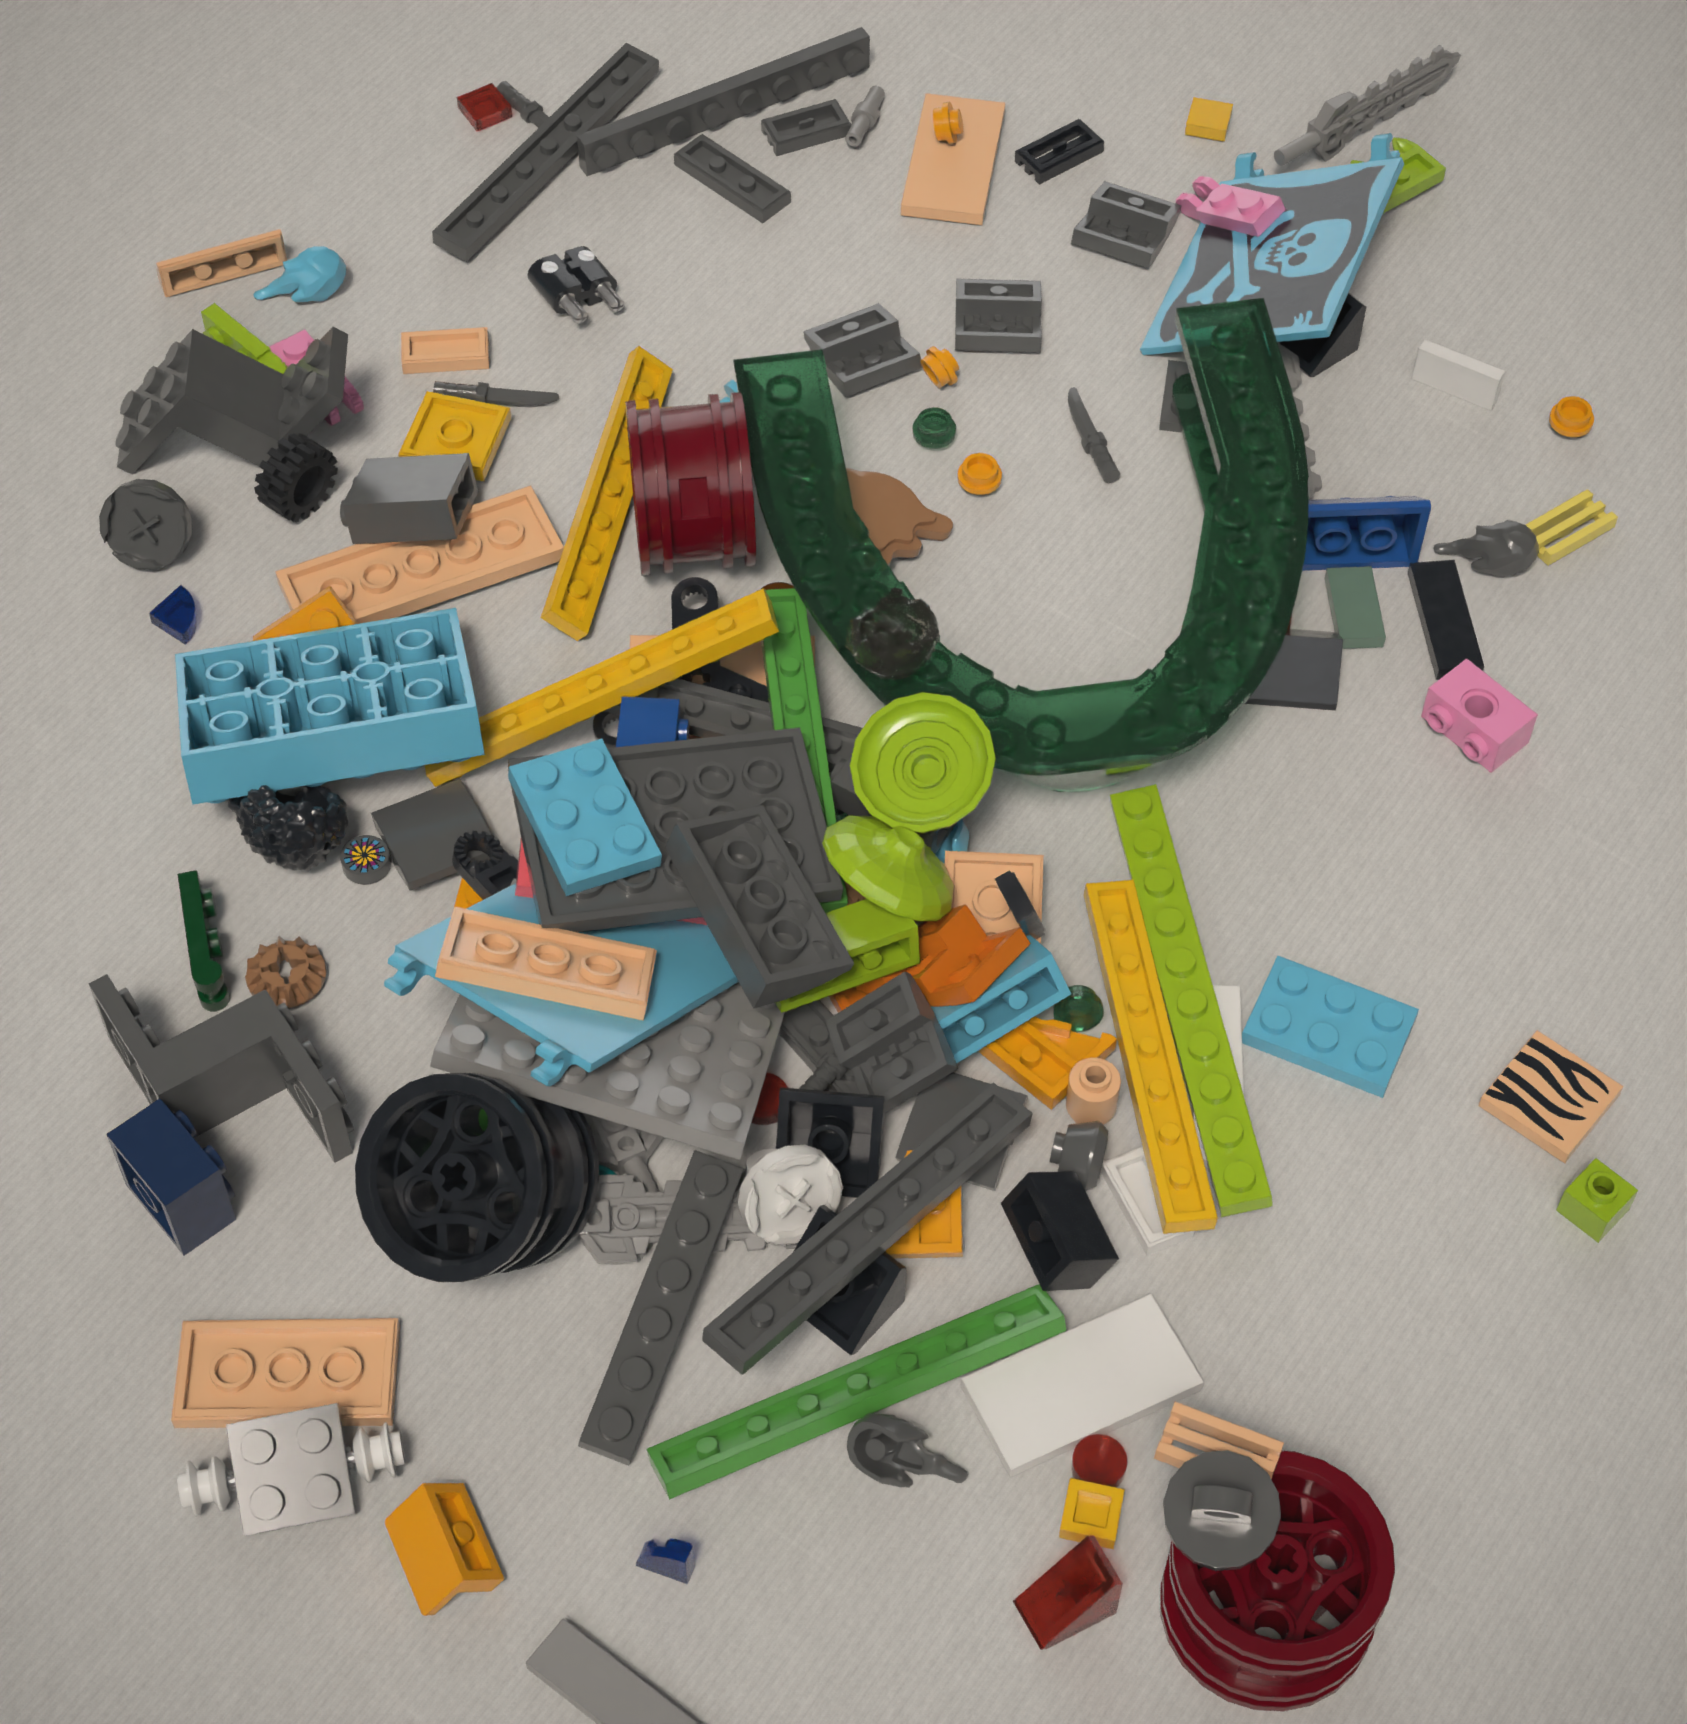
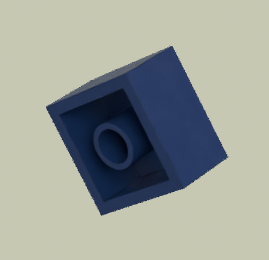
(173, 1175)

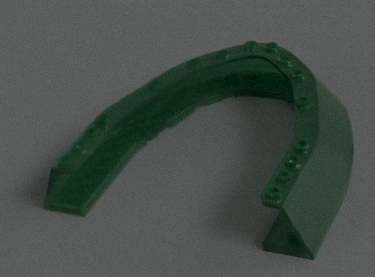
(1246, 578)

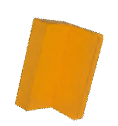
(442, 1545)

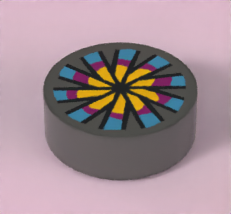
(365, 859)

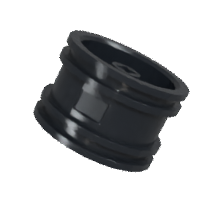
(435, 1172)

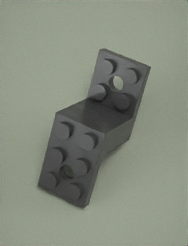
(230, 398)
(227, 1064)

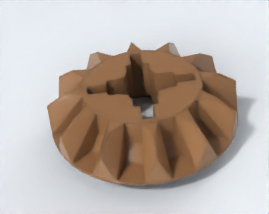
(306, 974)

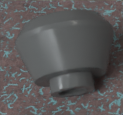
(1081, 1151)

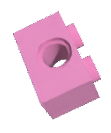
(1478, 715)

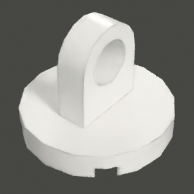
(786, 1190)

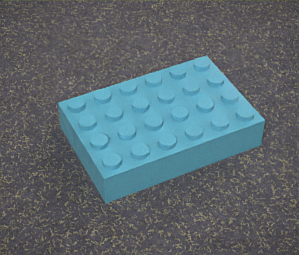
(326, 706)

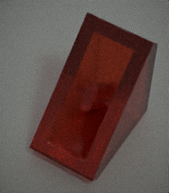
(1071, 1595)

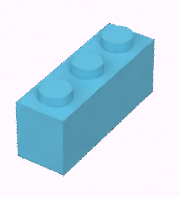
(1016, 996)

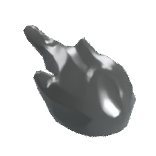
(1503, 548)
(889, 1446)

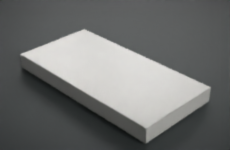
(1081, 1384)

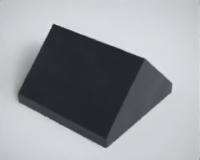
(1321, 353)
(1303, 672)
(841, 1126)
(864, 1302)

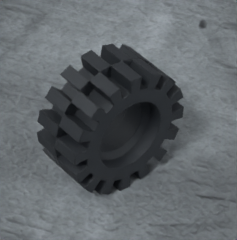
(296, 477)

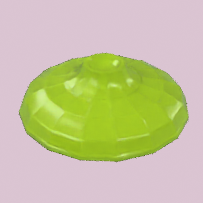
(922, 762)
(890, 867)

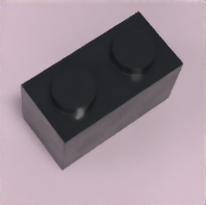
(1059, 1230)

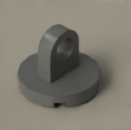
(145, 524)
(1221, 1510)

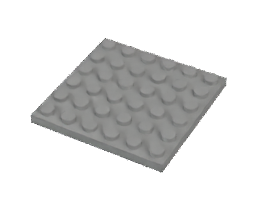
(682, 1083)

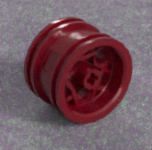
(692, 483)
(1286, 1592)

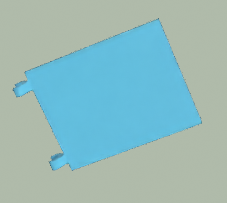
(684, 976)

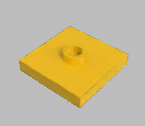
(457, 427)

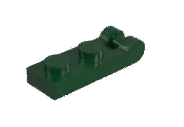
(203, 942)

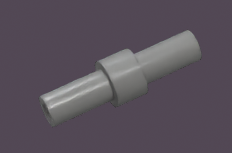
(865, 116)

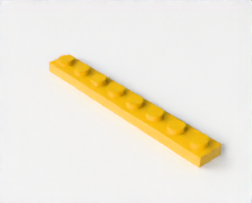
(602, 503)
(623, 675)
(1149, 1058)

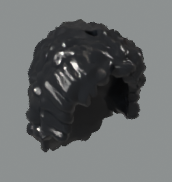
(291, 829)

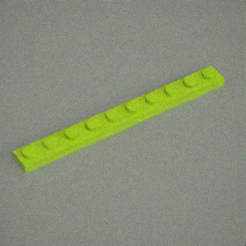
(1191, 1004)

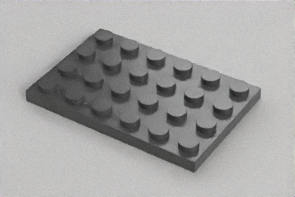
(681, 784)

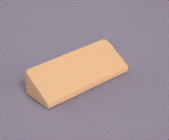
(221, 263)

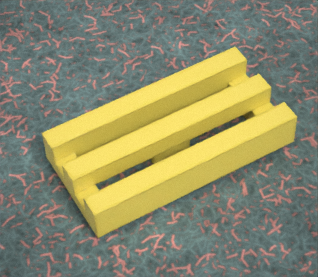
(1564, 519)

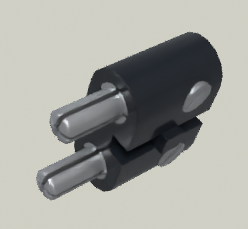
(574, 279)

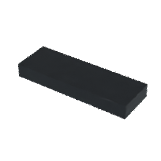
(1444, 615)

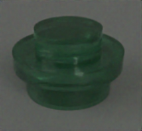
(934, 428)
(1080, 1009)

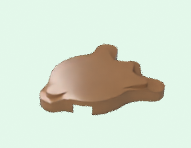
(894, 514)

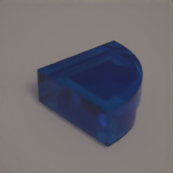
(176, 615)
(671, 1561)

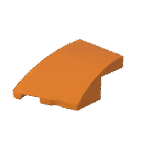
(958, 959)

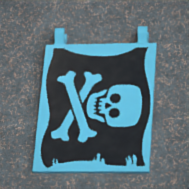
(1300, 261)

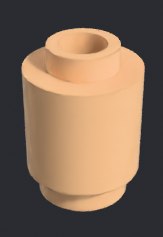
(1093, 1091)

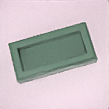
(1355, 607)

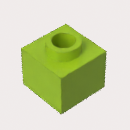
(1597, 1200)

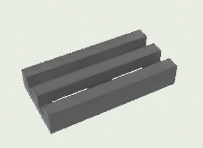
(806, 127)

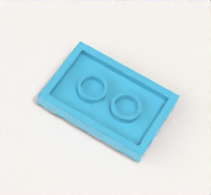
(584, 817)
(1329, 1026)

